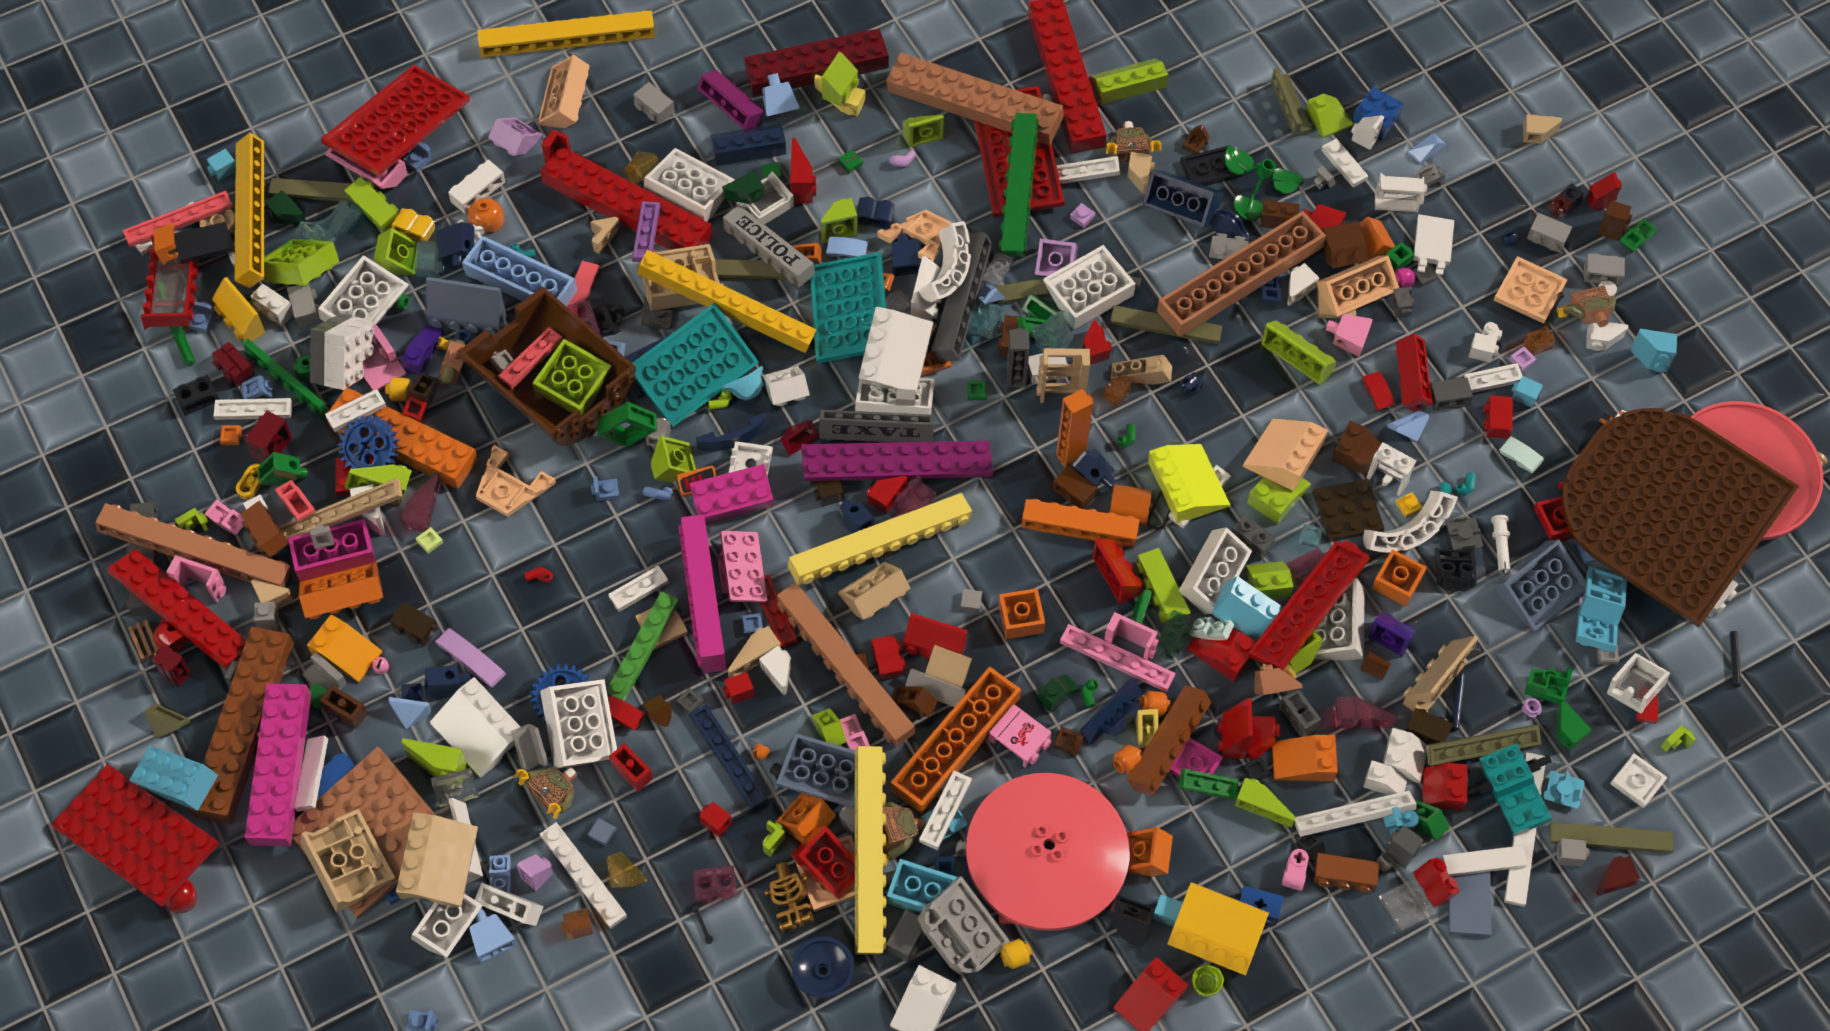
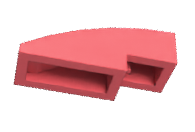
(294, 500)

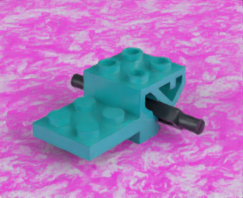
(1514, 787)

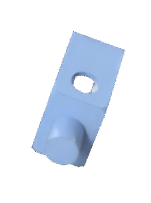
(778, 97)
(490, 936)

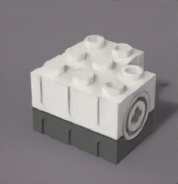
(339, 350)

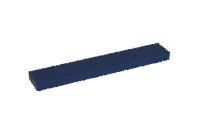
(728, 757)

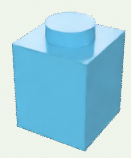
(221, 165)
(1526, 391)
(1167, 910)

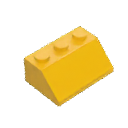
(237, 312)

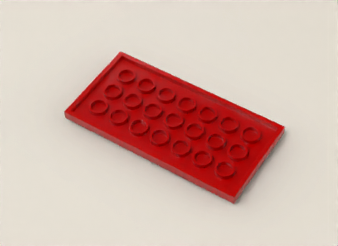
(395, 120)
(994, 155)
(135, 835)

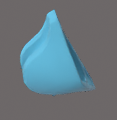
(747, 386)

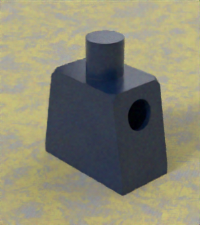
(456, 242)
(905, 256)
(1095, 468)
(855, 516)
(443, 682)

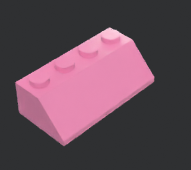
(388, 179)

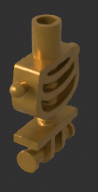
(791, 885)

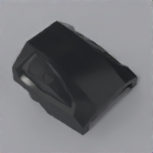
(1455, 569)

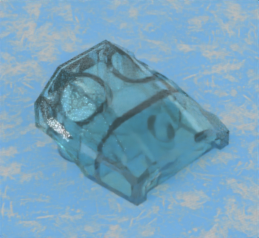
(985, 320)
(1053, 333)

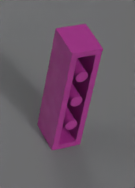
(730, 99)

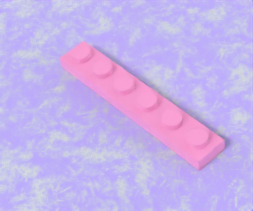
(1117, 658)

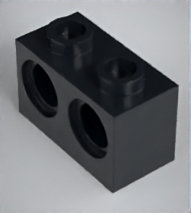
(197, 398)

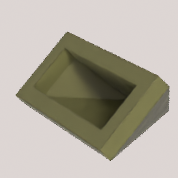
(164, 720)

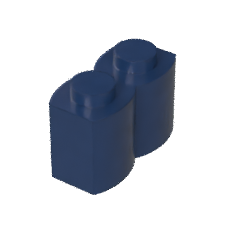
(875, 213)

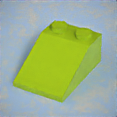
(378, 475)
(1274, 499)
(435, 758)

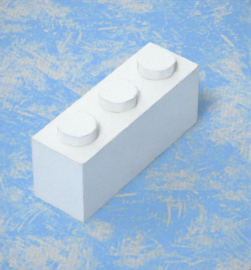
(476, 186)

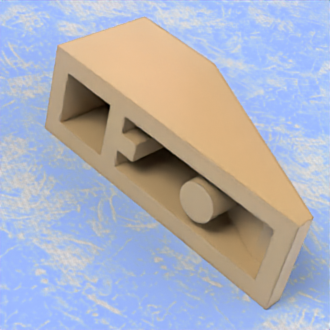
(758, 645)

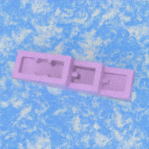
(470, 657)

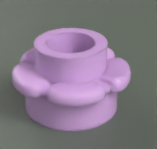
(1532, 703)

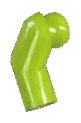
(722, 401)

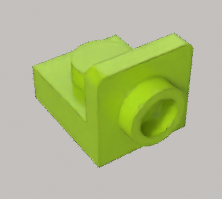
(191, 519)
(1679, 736)
(773, 841)

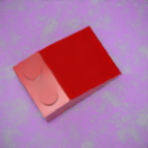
(801, 178)
(1225, 656)
(1236, 731)
(826, 861)
(1151, 996)

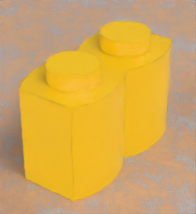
(414, 225)

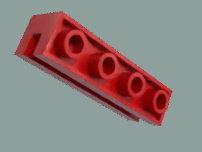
(1413, 372)

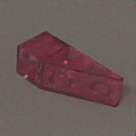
(1358, 713)

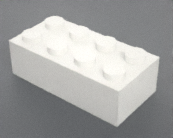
(1217, 562)

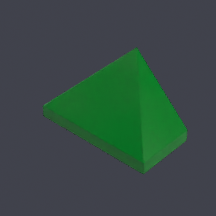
(1039, 307)

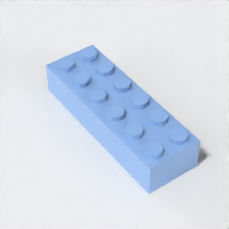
(515, 272)

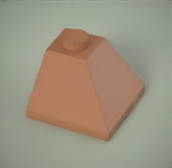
(1273, 680)

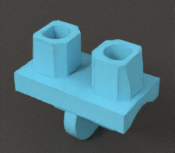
(1397, 819)

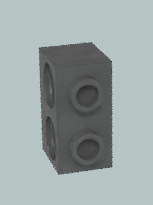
(1254, 537)
(1300, 713)

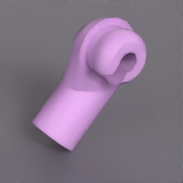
(903, 161)

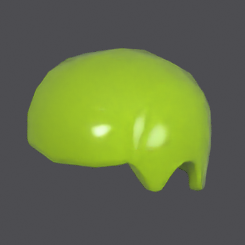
(1207, 980)

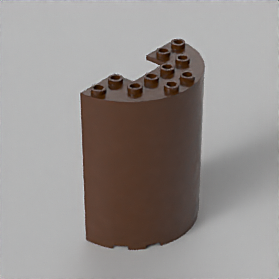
(532, 319)

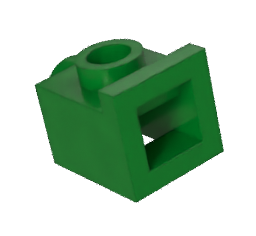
(1400, 256)
(302, 367)

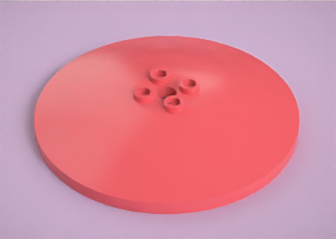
(1777, 444)
(1042, 885)

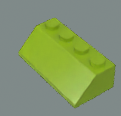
(1129, 81)
(1298, 352)

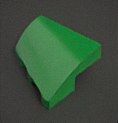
(1548, 684)

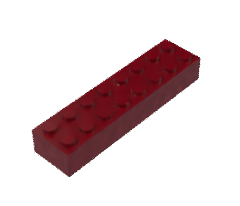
(802, 62)

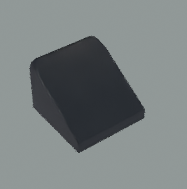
(1311, 845)

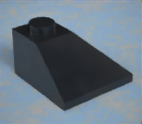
(1131, 919)

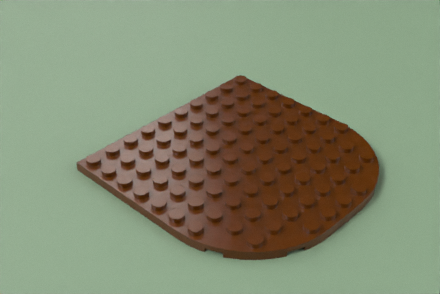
(1671, 506)

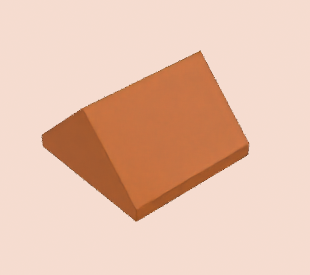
(1376, 237)
(1131, 502)

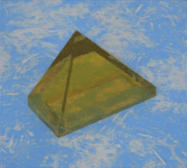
(641, 166)
(623, 872)

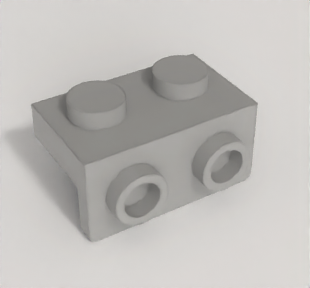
(1223, 247)

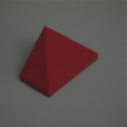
(797, 435)

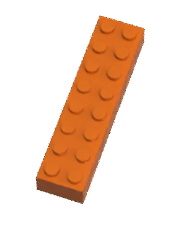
(421, 445)
(955, 740)

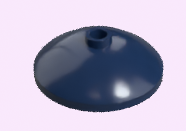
(822, 954)

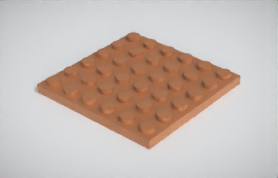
(386, 805)

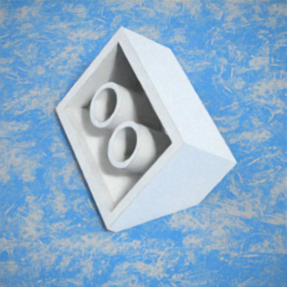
(920, 307)
(445, 926)

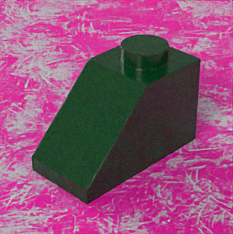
(744, 189)
(283, 210)
(1057, 692)

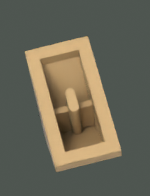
(271, 593)

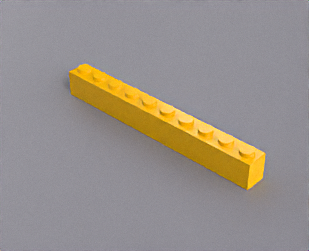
(566, 33)
(249, 211)
(728, 301)

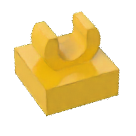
(1408, 505)

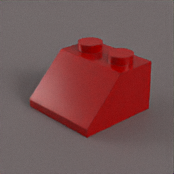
(1445, 786)

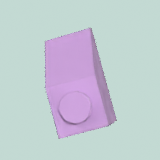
(535, 871)

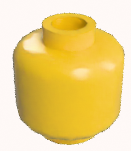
(398, 389)
(1015, 954)

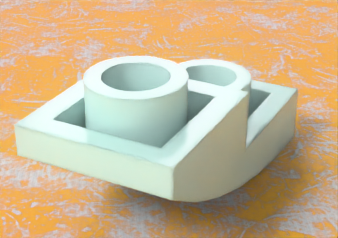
(1522, 454)
(1209, 629)

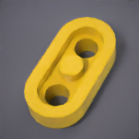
(249, 482)

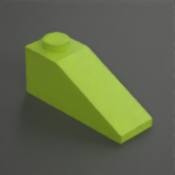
(1261, 801)

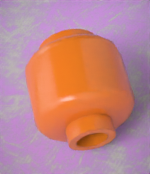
(1155, 700)
(1126, 758)

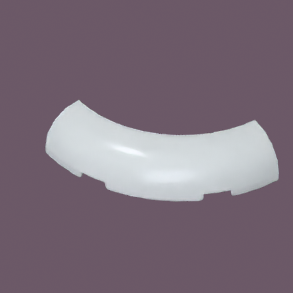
(954, 264)
(1418, 530)

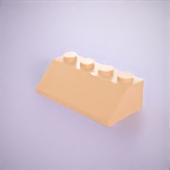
(564, 93)
(1361, 284)

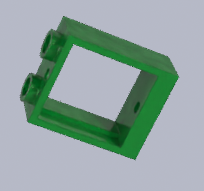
(642, 424)

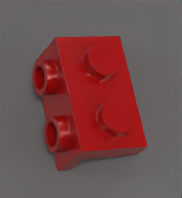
(553, 142)

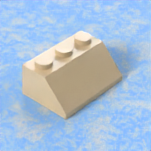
(875, 590)

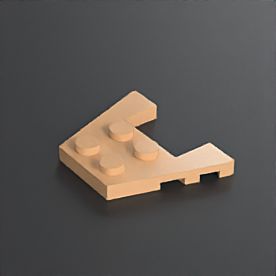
(921, 226)
(506, 492)

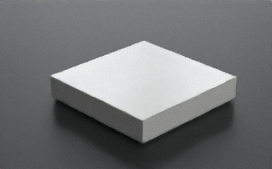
(1638, 780)

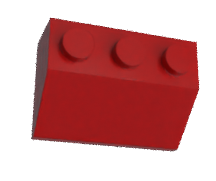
(1116, 570)
(925, 633)

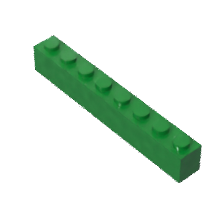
(1019, 184)

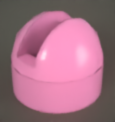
(384, 666)

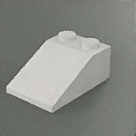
(923, 1002)

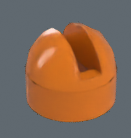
(760, 752)

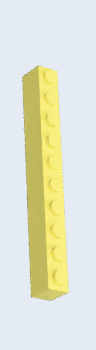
(879, 539)
(869, 851)

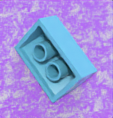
(1246, 608)

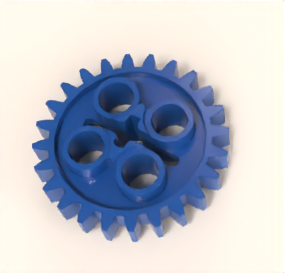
(355, 436)
(550, 680)

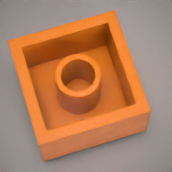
(1399, 578)
(1021, 613)

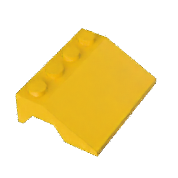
(1218, 928)

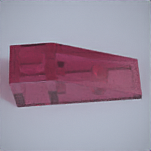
(421, 506)

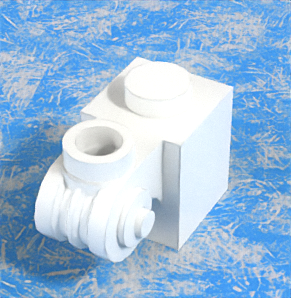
(1484, 344)

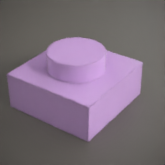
(1082, 215)
(1523, 358)

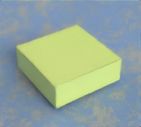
(429, 540)

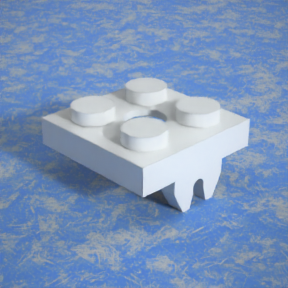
(746, 451)

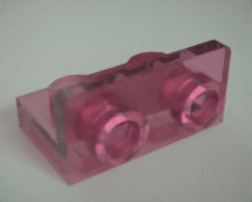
(914, 496)
(1302, 566)

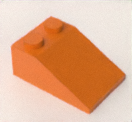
(1305, 759)

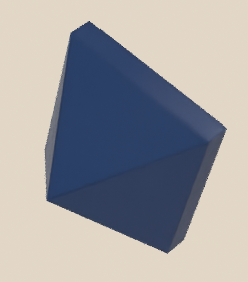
(412, 691)
(945, 864)

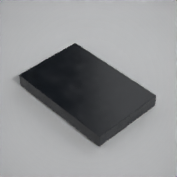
(1207, 167)
(203, 243)

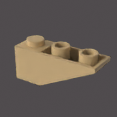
(1144, 370)

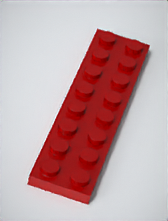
(1309, 606)
(178, 607)

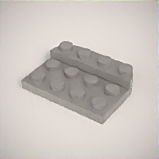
(961, 928)

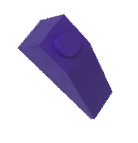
(421, 350)

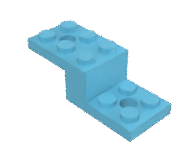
(1601, 610)

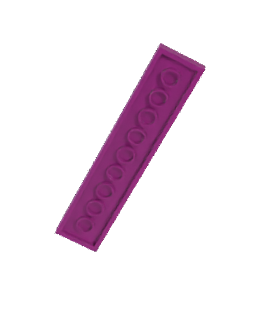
(896, 459)

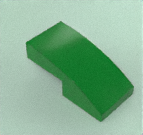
(1638, 235)

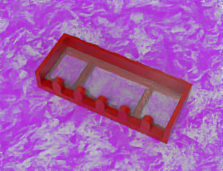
(169, 292)

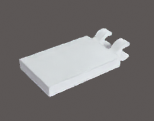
(1433, 242)

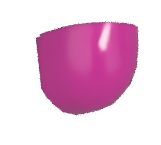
(1405, 277)

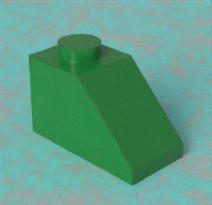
(1570, 727)
(1431, 820)

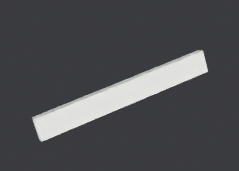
(1518, 878)

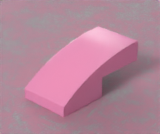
(225, 518)
(853, 732)

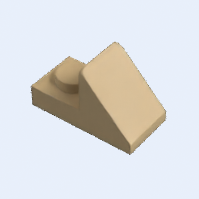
(604, 231)

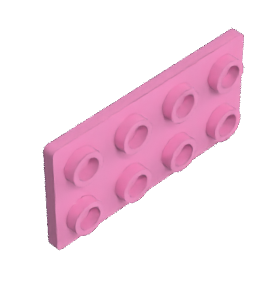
(382, 364)
(741, 567)

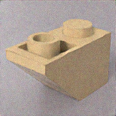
(1539, 128)
(1139, 169)

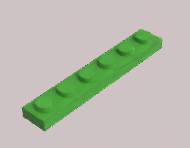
(642, 646)

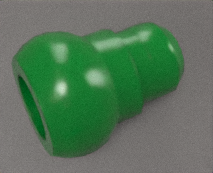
(402, 302)

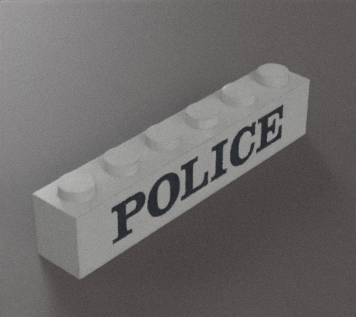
(768, 246)

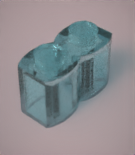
(428, 260)

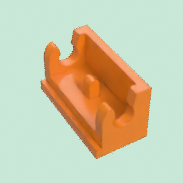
(165, 242)

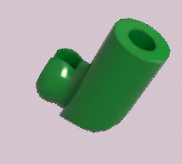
(1129, 438)
(1088, 691)

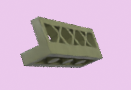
(1290, 103)

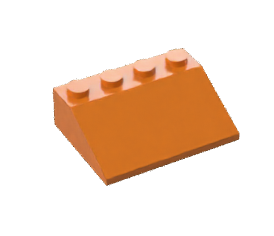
(340, 590)

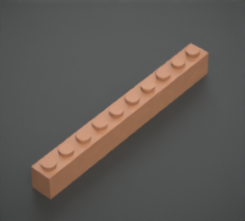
(187, 544)
(845, 664)

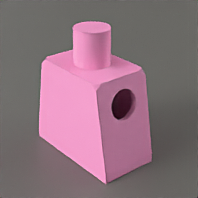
(1350, 332)

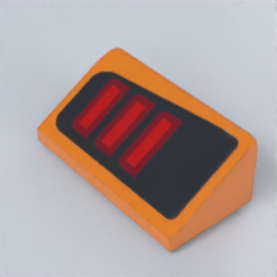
(692, 476)

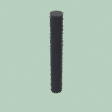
(1735, 659)

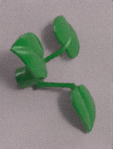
(1239, 162)

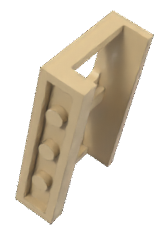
(1077, 371)

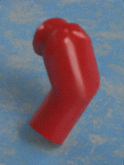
(540, 574)

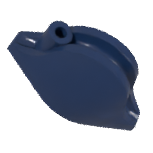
(1228, 223)

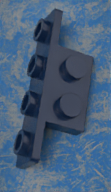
(1115, 713)

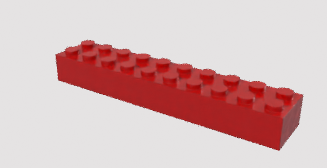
(1067, 75)
(621, 199)

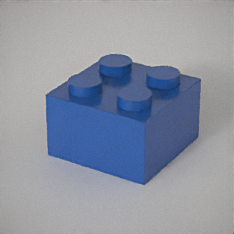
(1377, 104)

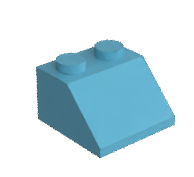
(1655, 349)

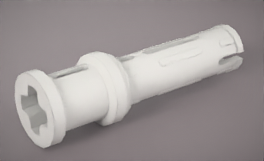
(1501, 535)

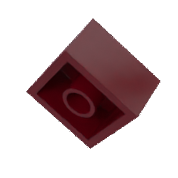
(268, 436)

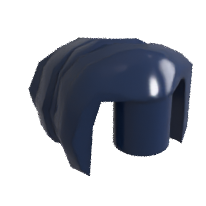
(1191, 384)

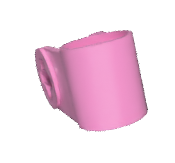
(1295, 872)

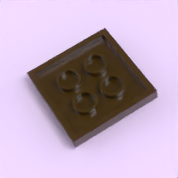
(1348, 510)

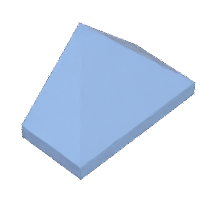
(1427, 148)
(988, 294)
(1410, 425)
(409, 711)

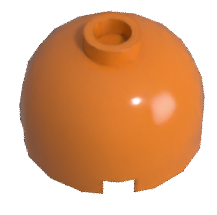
(487, 214)

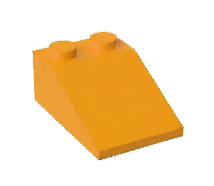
(344, 648)

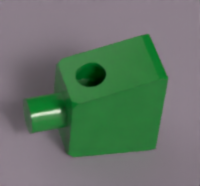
(280, 469)

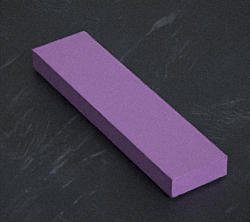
(646, 230)

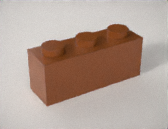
(263, 529)
(1345, 873)

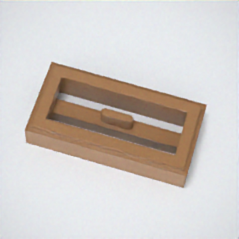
(139, 627)

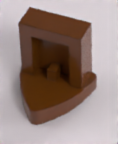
(1196, 140)
(1375, 665)
(658, 710)
(1069, 741)

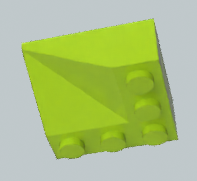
(299, 261)
(571, 378)

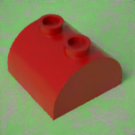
(1552, 519)

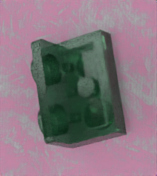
(1174, 632)

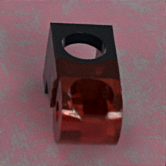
(1566, 200)

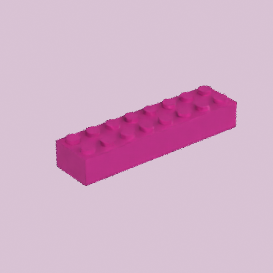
(701, 594)
(278, 765)

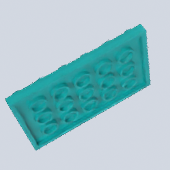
(845, 304)
(693, 365)

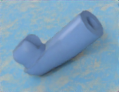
(664, 494)

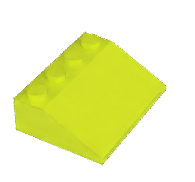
(1187, 481)

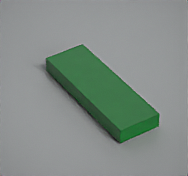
(1208, 784)

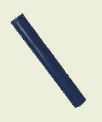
(1458, 701)

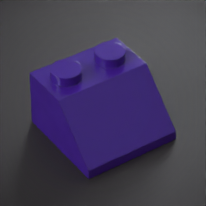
(1391, 633)

